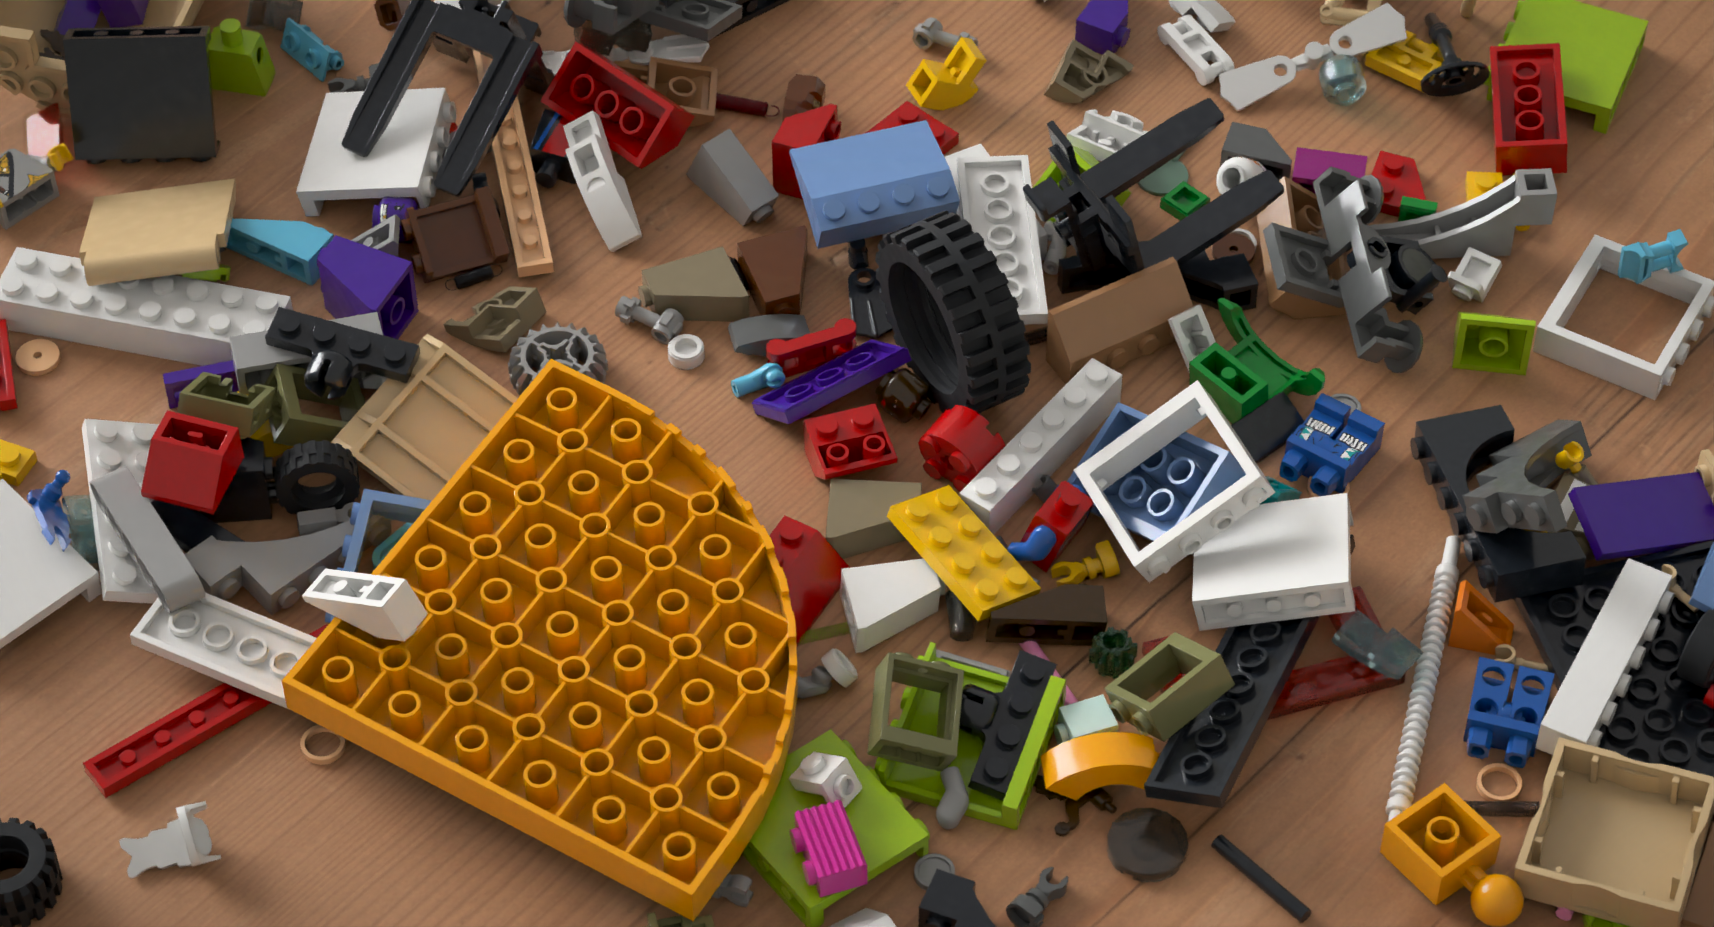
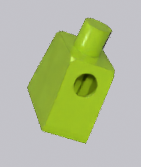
(239, 60)

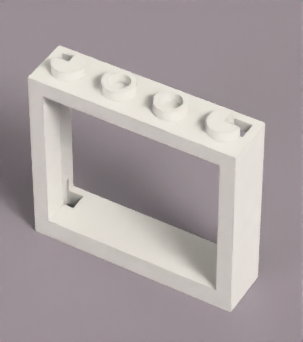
(1609, 362)
(1143, 442)

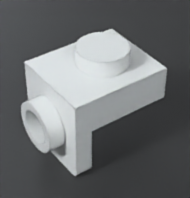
(1474, 275)
(828, 777)

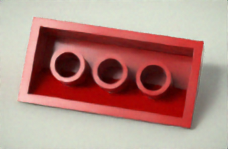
(634, 116)
(810, 570)

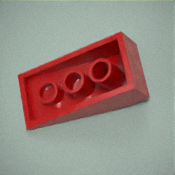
(1528, 108)

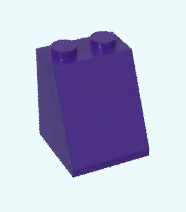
(367, 281)

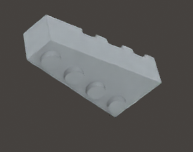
(256, 360)

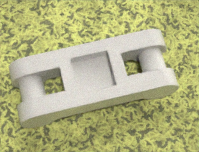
(1196, 48)

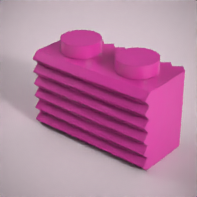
(830, 849)

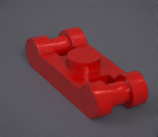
(813, 348)

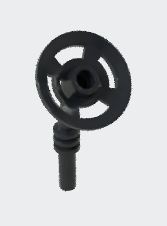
(1453, 74)

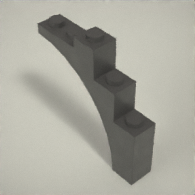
(1515, 486)

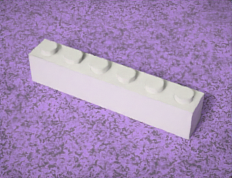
(1043, 444)
(1606, 657)

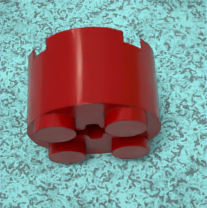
(958, 446)

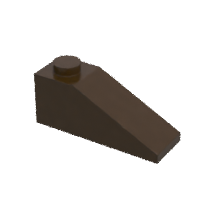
(1055, 617)

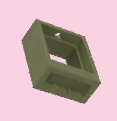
(287, 421)
(1203, 683)
(907, 745)

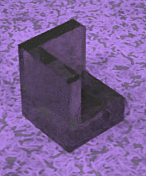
(272, 13)

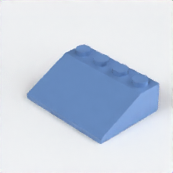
(873, 183)
(1167, 483)

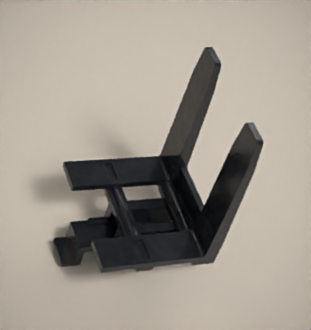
(479, 26)
(1100, 227)

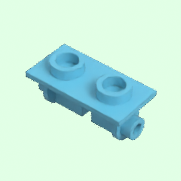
(309, 50)

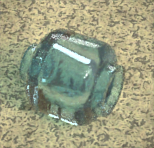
(1342, 79)

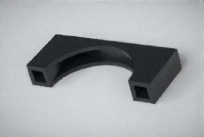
(1514, 560)

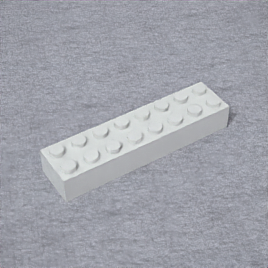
(149, 316)

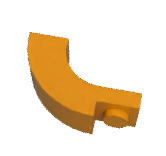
(1098, 761)

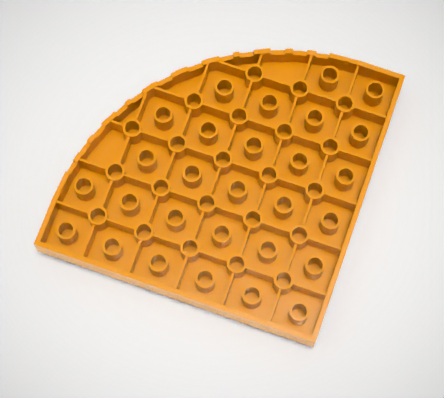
(591, 645)

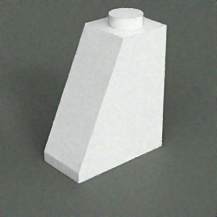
(887, 599)

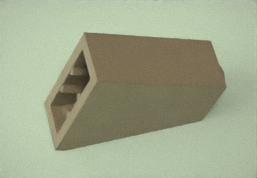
(697, 287)
(859, 514)

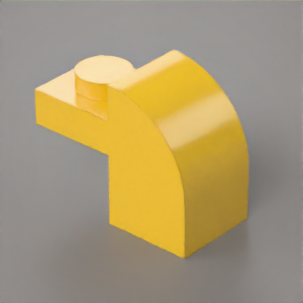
(948, 83)

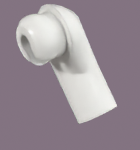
(1056, 250)

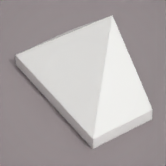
(1191, 333)

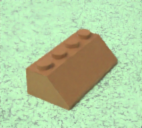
(1300, 211)
(1117, 320)

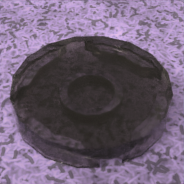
(1147, 844)

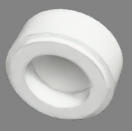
(686, 351)
(839, 667)

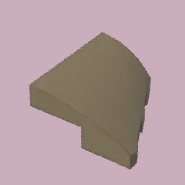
(1085, 73)
(500, 319)

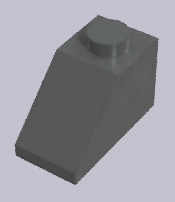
(1257, 145)

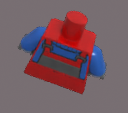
(1054, 524)

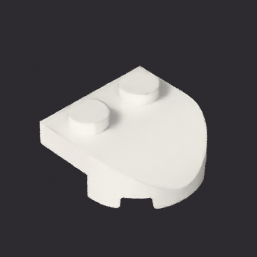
(1105, 135)

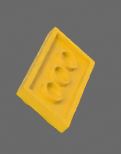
(962, 551)

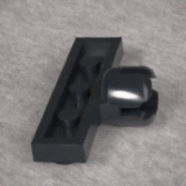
(340, 351)
(1004, 721)

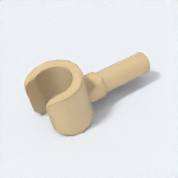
(1676, 589)
(1507, 654)

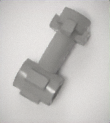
(932, 31)
(664, 326)

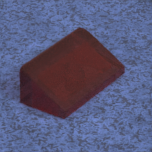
(44, 130)

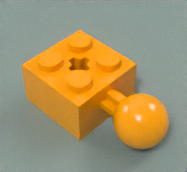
(1449, 846)

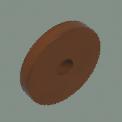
(1234, 242)

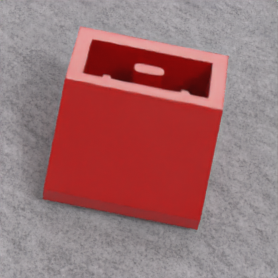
(799, 131)
(847, 442)
(191, 462)

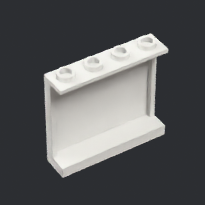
(398, 165)
(1277, 565)
(33, 573)

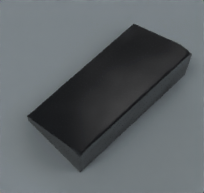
(1268, 426)

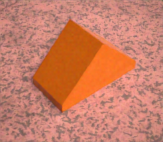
(1478, 622)

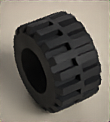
(38, 883)

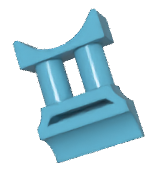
(1640, 259)

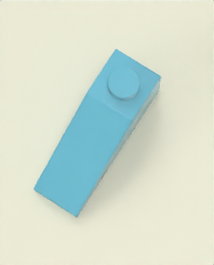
(281, 244)

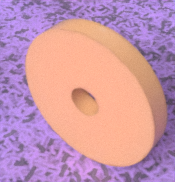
(34, 366)

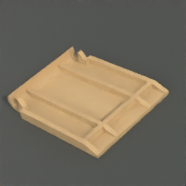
(157, 232)
(426, 428)

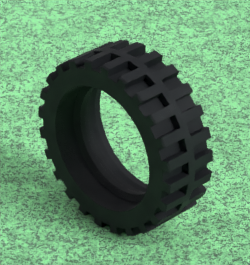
(953, 313)

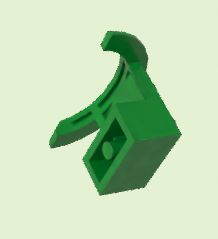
(1248, 371)

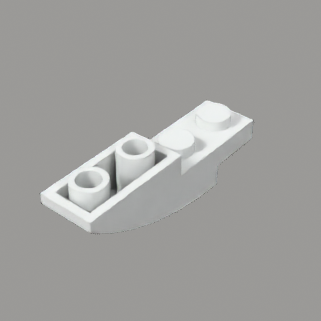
(599, 182)

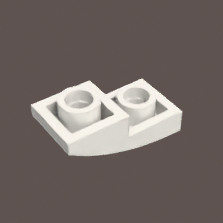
(1210, 13)

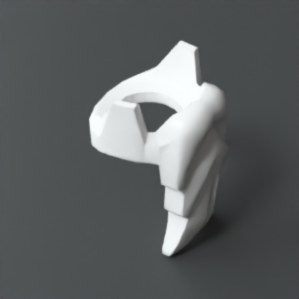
(181, 843)

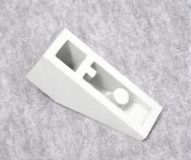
(369, 602)

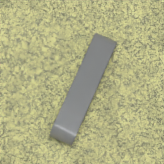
(147, 539)

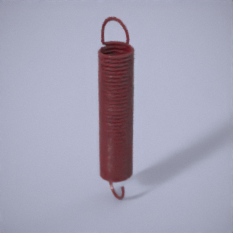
(743, 105)

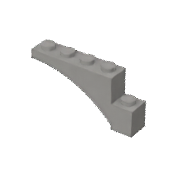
(1485, 221)
(276, 569)

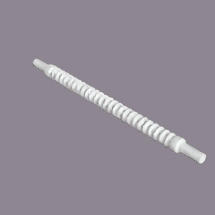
(1424, 680)

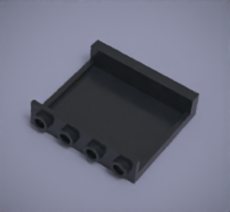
(140, 93)

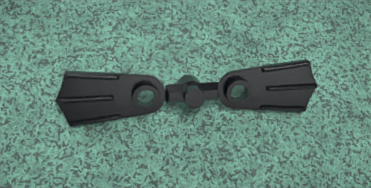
(864, 298)

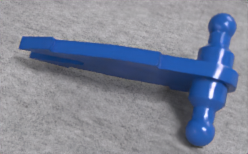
(50, 511)

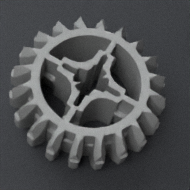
(560, 344)

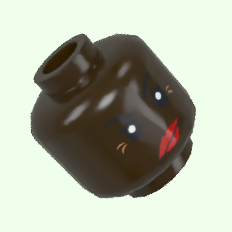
(903, 395)

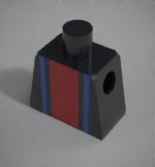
(549, 152)

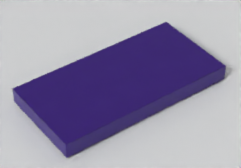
(830, 381)
(1644, 515)

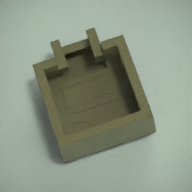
(216, 402)

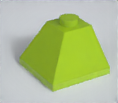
(1492, 343)

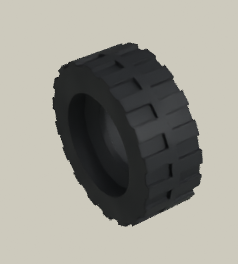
(316, 458)

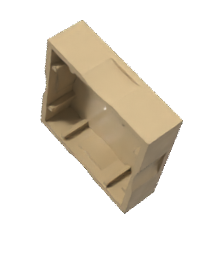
(1616, 837)

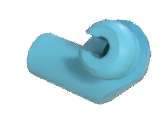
(767, 375)

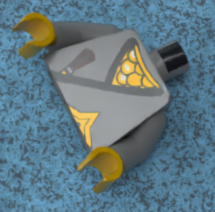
(28, 182)

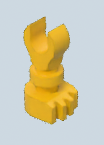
(1105, 562)

